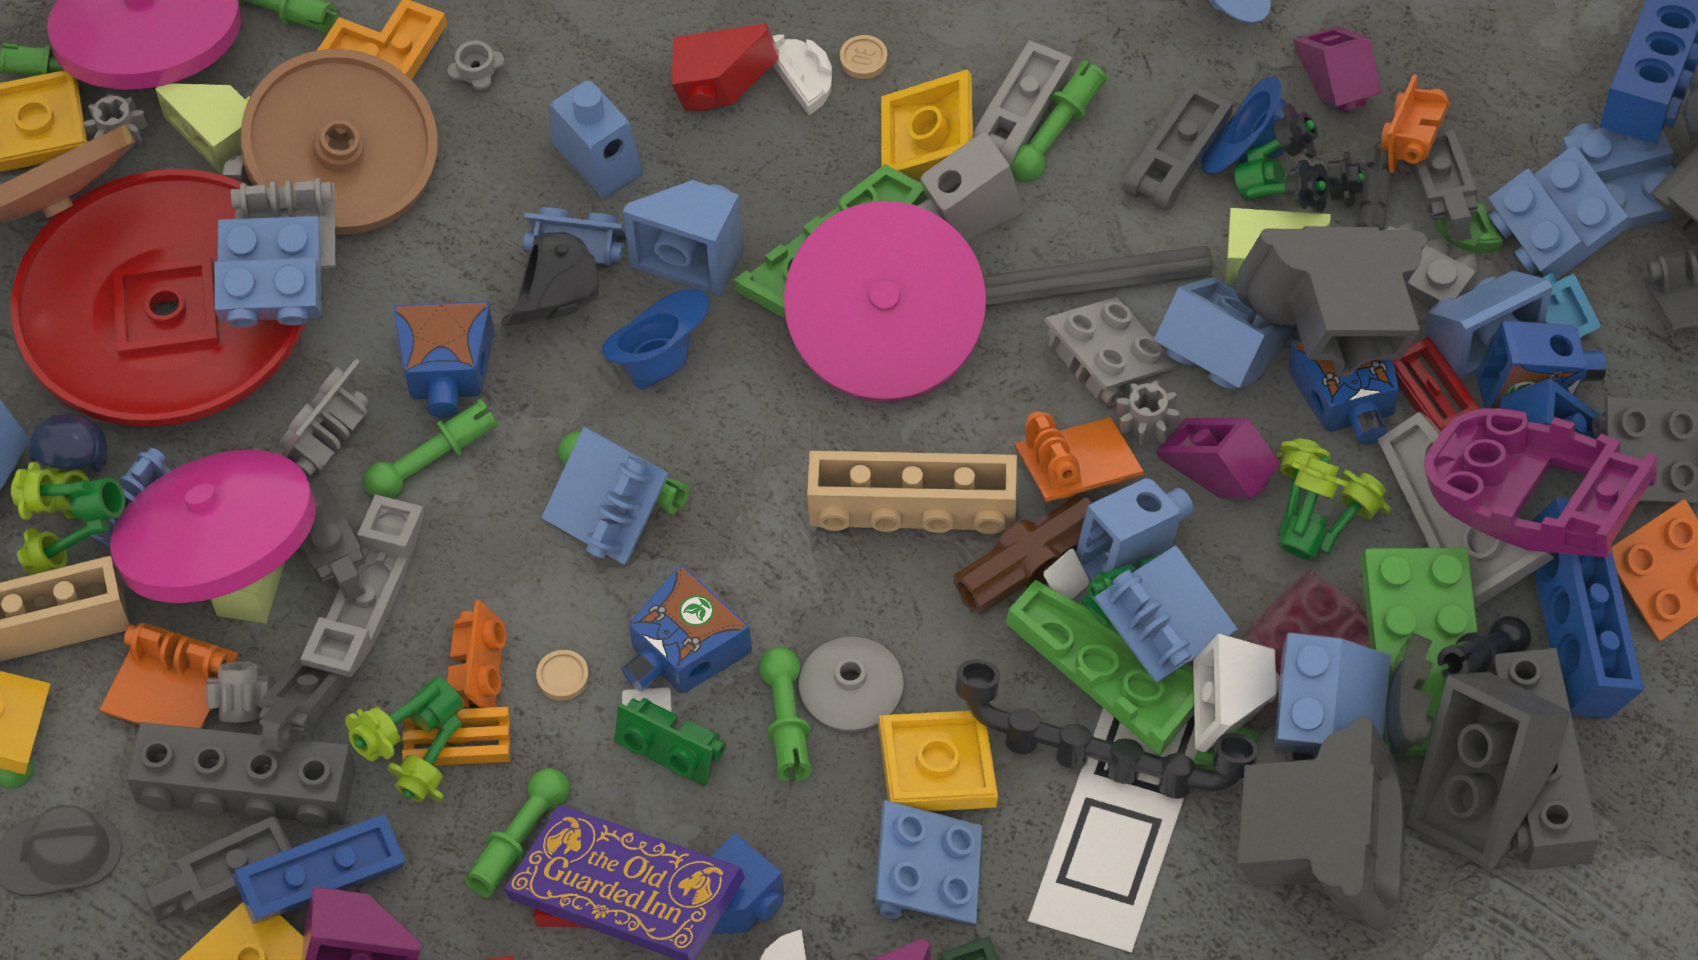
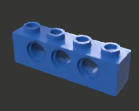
(1654, 70)
(1588, 628)

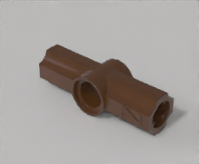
(1021, 556)

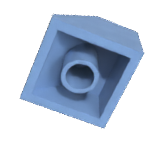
(686, 235)
(1468, 324)
(1220, 333)
(1326, 689)

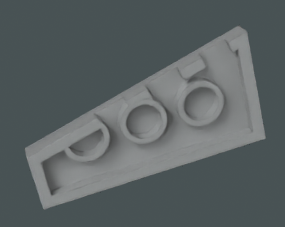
(1491, 561)

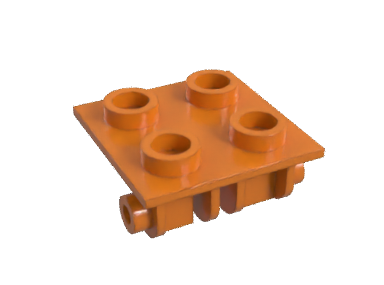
(1075, 457)
(1661, 569)
(164, 678)

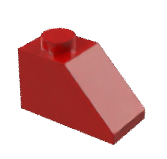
(720, 65)

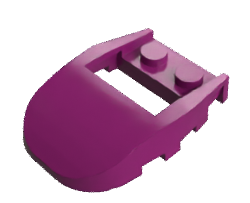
(1495, 459)

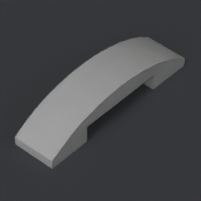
(352, 627)

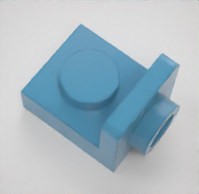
(1570, 305)

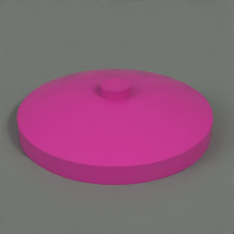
(140, 40)
(885, 301)
(213, 526)

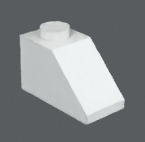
(1230, 687)

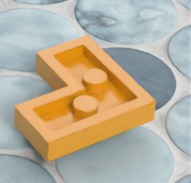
(402, 42)

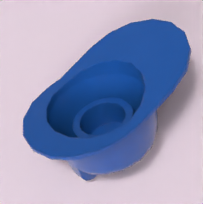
(1248, 128)
(658, 339)

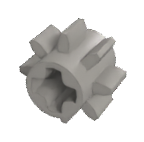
(112, 113)
(1148, 412)
(237, 691)

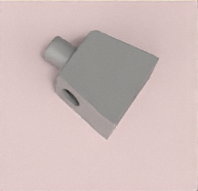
(972, 188)

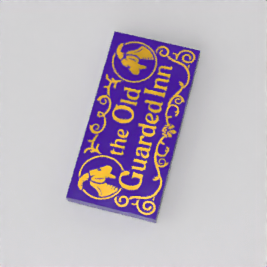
(625, 883)

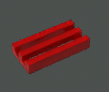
(1446, 376)

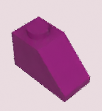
(1339, 66)
(1221, 456)
(353, 928)

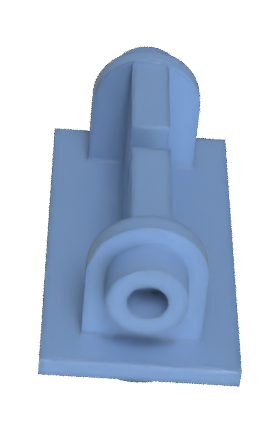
(597, 232)

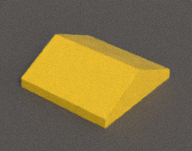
(926, 123)

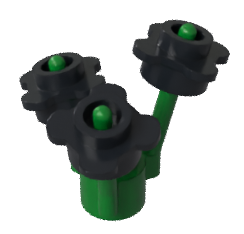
(1304, 184)

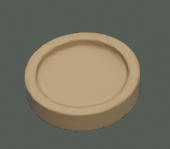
(863, 57)
(562, 675)

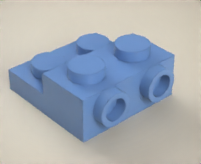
(1627, 167)
(1558, 214)
(268, 270)

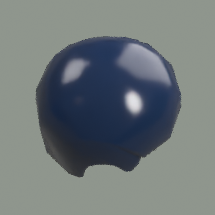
(68, 443)

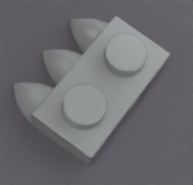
(1439, 274)

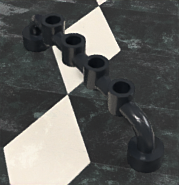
(979, 683)

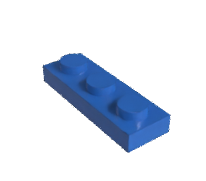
(327, 862)

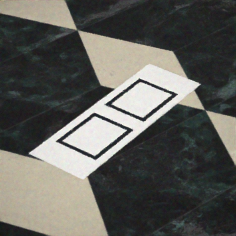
(1109, 847)

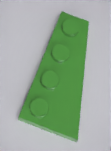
(768, 281)
(1104, 665)

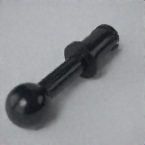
(1477, 652)

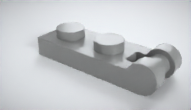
(1024, 97)

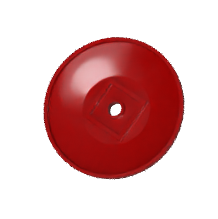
(91, 297)

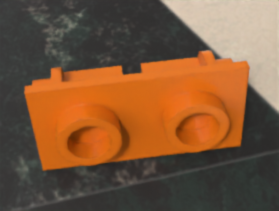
(1414, 124)
(478, 640)

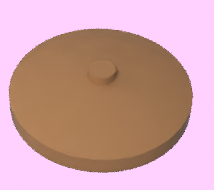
(349, 124)
(53, 182)

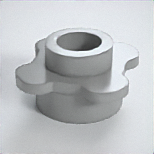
(473, 54)

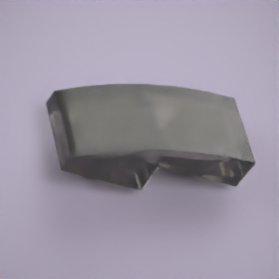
(1406, 702)

